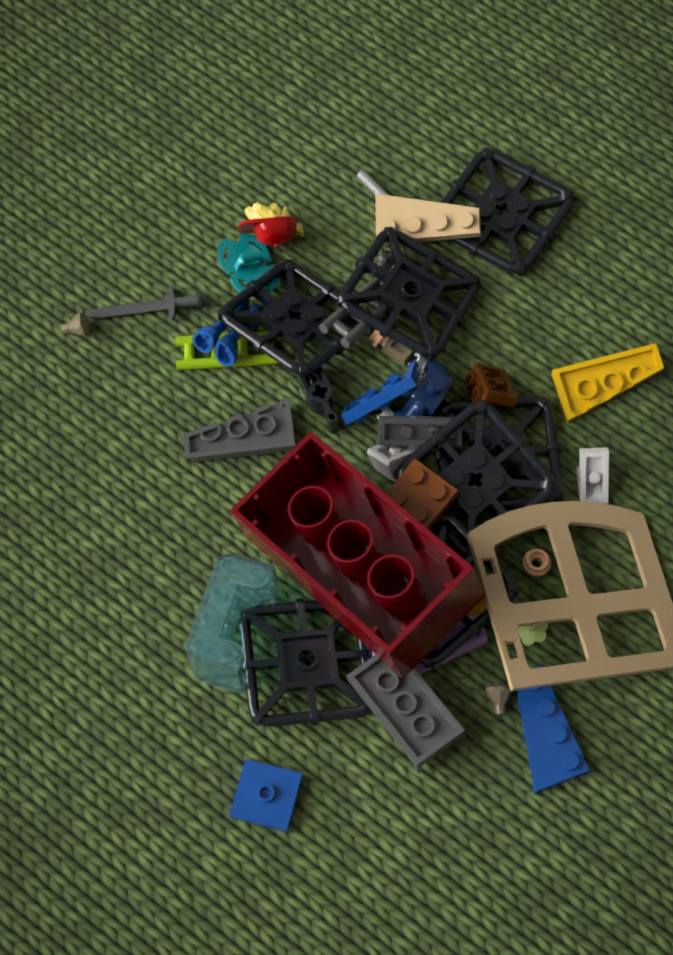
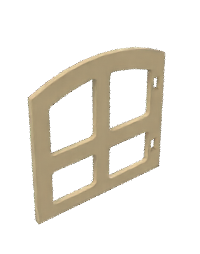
(579, 604)

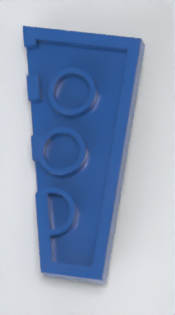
(549, 740)

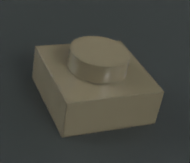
(397, 351)

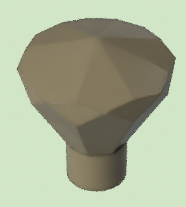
(79, 325)
(499, 695)

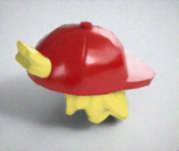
(271, 224)

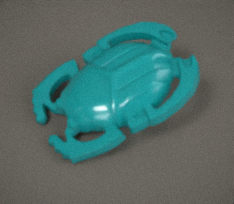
(246, 261)

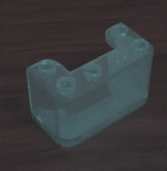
(232, 586)

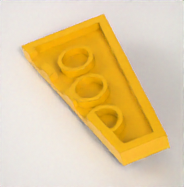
(601, 379)

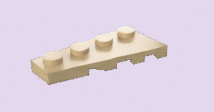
(426, 219)

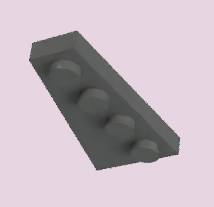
(246, 435)

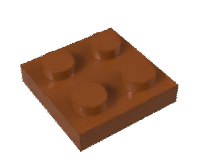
(422, 493)

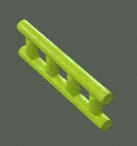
(244, 359)

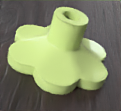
(532, 634)

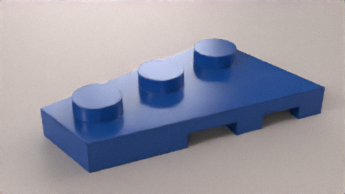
(394, 386)

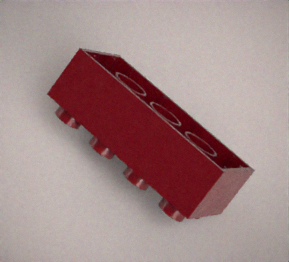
(358, 554)

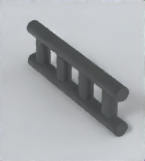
(351, 335)

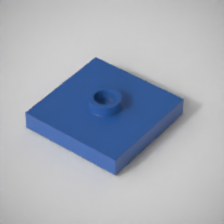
(266, 795)

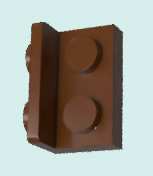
(490, 385)

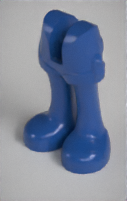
(225, 348)

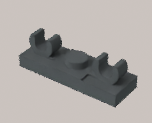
(414, 430)

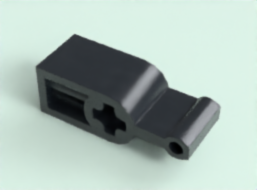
(316, 386)

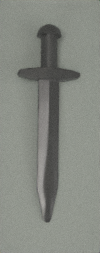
(170, 304)

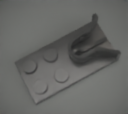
(407, 710)

